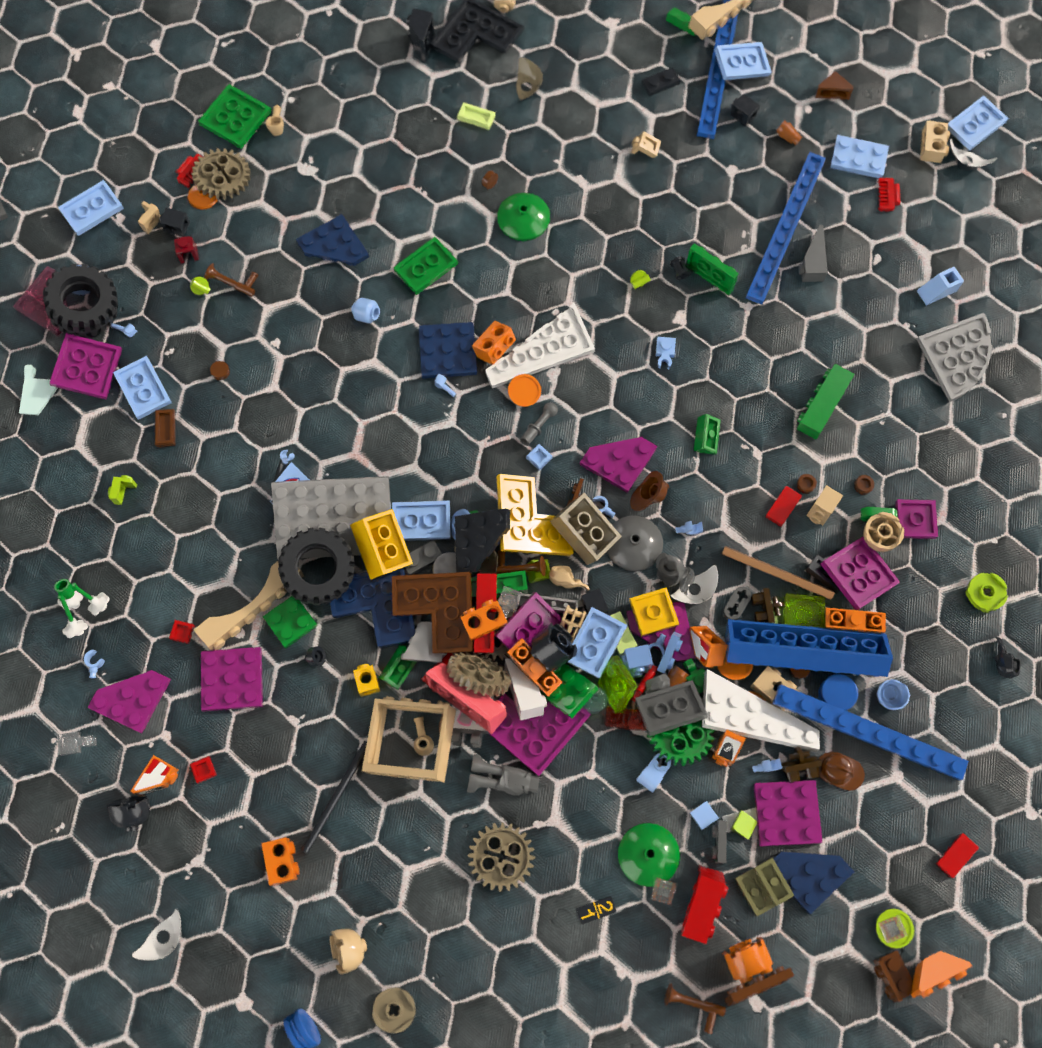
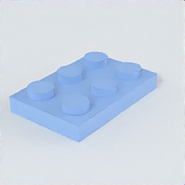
(742, 61)
(976, 123)
(859, 156)
(91, 207)
(142, 387)
(423, 520)
(597, 642)

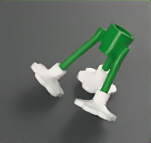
(70, 597)

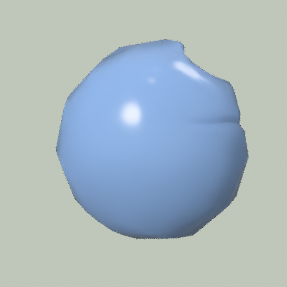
(893, 694)

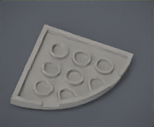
(958, 354)

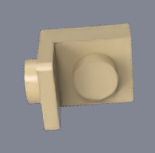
(646, 144)
(150, 218)

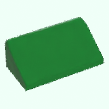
(680, 20)
(707, 434)
(397, 669)

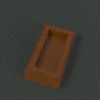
(165, 428)

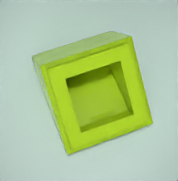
(534, 576)
(744, 825)

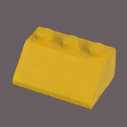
(381, 544)

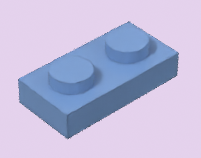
(667, 660)

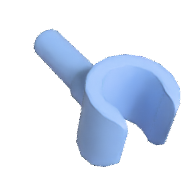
(128, 330)
(440, 383)

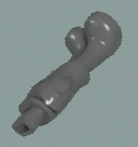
(512, 779)

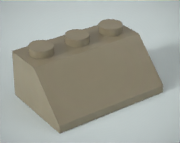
(586, 529)

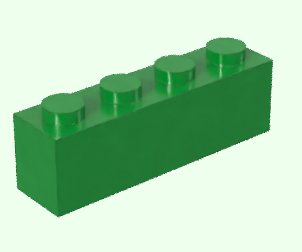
(825, 401)

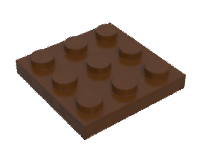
(758, 985)

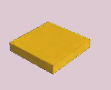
(654, 611)

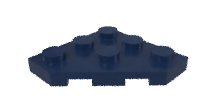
(333, 242)
(812, 876)

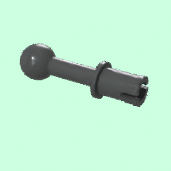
(549, 410)

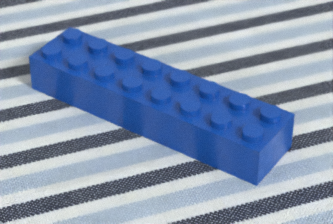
(808, 648)

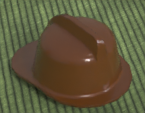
(650, 491)
(841, 771)

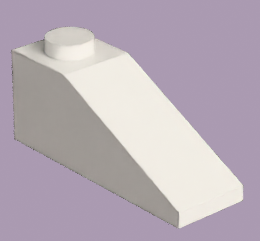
(525, 693)

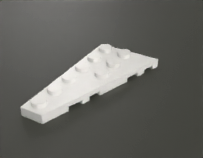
(549, 346)
(750, 716)

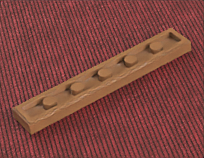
(777, 572)

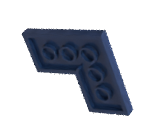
(375, 596)

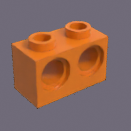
(494, 342)
(486, 625)
(274, 863)

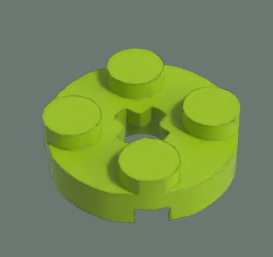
(979, 599)

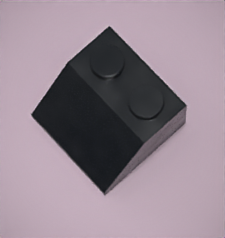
(421, 32)

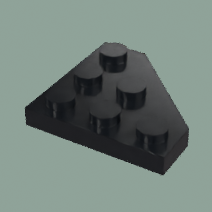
(478, 537)

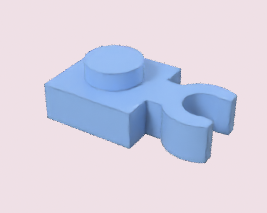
(665, 350)

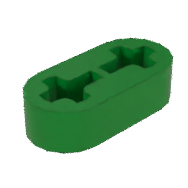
(868, 512)

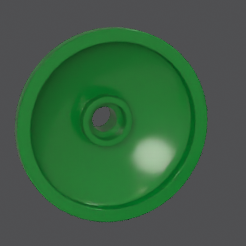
(523, 224)
(637, 864)

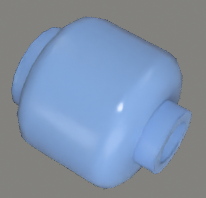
(365, 310)

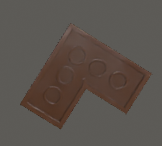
(442, 596)

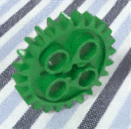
(665, 743)

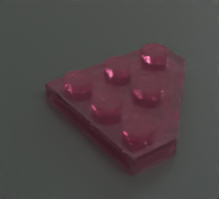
(32, 303)

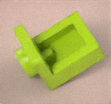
(117, 490)

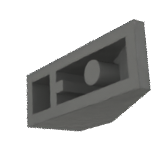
(815, 263)

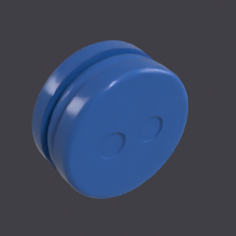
(838, 691)
(302, 1030)

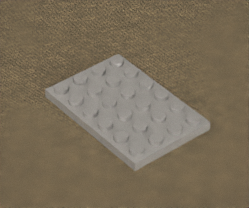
(326, 505)

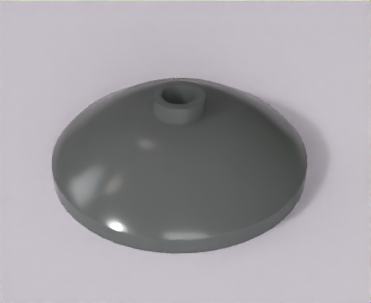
(636, 555)

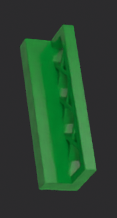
(513, 580)

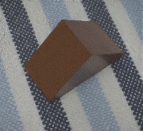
(834, 88)

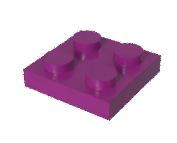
(918, 518)

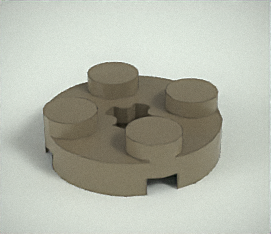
(381, 1010)

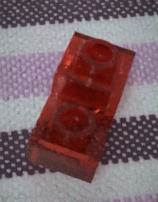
(628, 719)

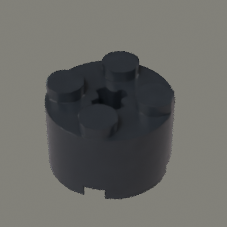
(553, 647)

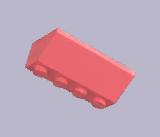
(477, 707)

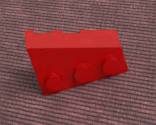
(704, 905)

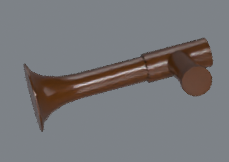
(245, 288)
(538, 566)
(713, 1009)

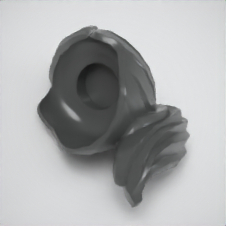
(672, 571)

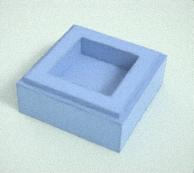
(539, 457)
(704, 815)

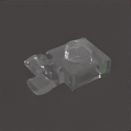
(509, 600)
(72, 742)

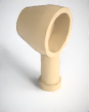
(275, 123)
(422, 737)

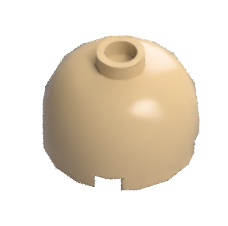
(883, 532)
(347, 949)

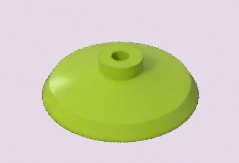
(907, 923)

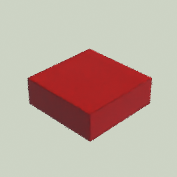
(182, 631)
(203, 769)

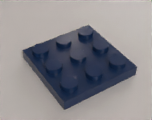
(447, 350)

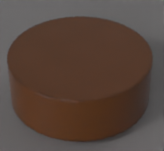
(490, 179)
(220, 370)
(806, 483)
(864, 484)
(799, 673)

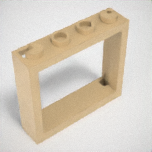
(376, 731)

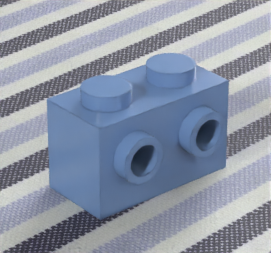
(637, 660)

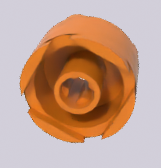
(748, 959)

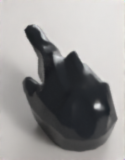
(1006, 663)

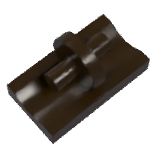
(763, 598)
(809, 764)

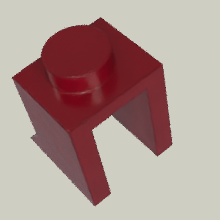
(185, 245)

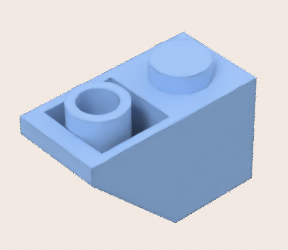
(940, 286)

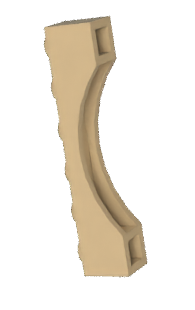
(709, 18)
(217, 630)

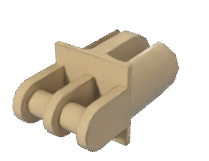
(571, 623)

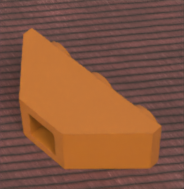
(855, 620)
(533, 668)
(937, 971)

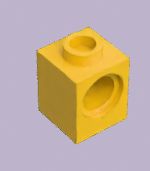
(368, 688)

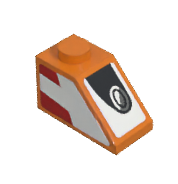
(707, 646)
(728, 748)
(155, 777)

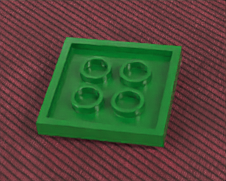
(235, 116)

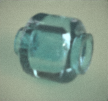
(598, 706)

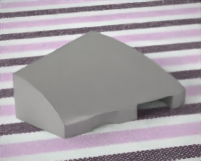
(421, 645)

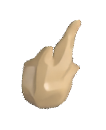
(563, 577)

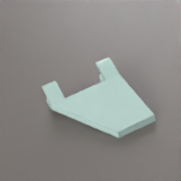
(35, 392)

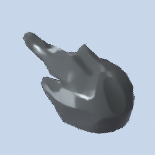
(657, 683)

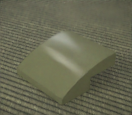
(764, 887)

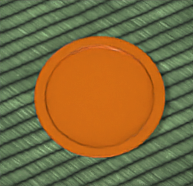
(199, 200)
(524, 390)
(734, 671)

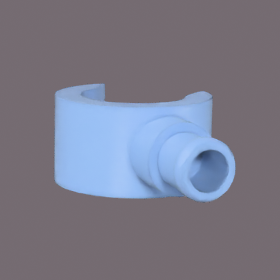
(606, 510)
(690, 529)
(660, 642)
(92, 667)
(768, 766)

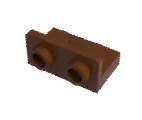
(894, 975)

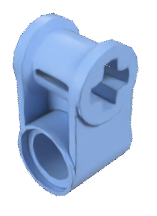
(652, 774)

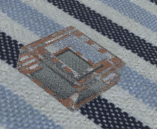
(663, 891)
(892, 929)

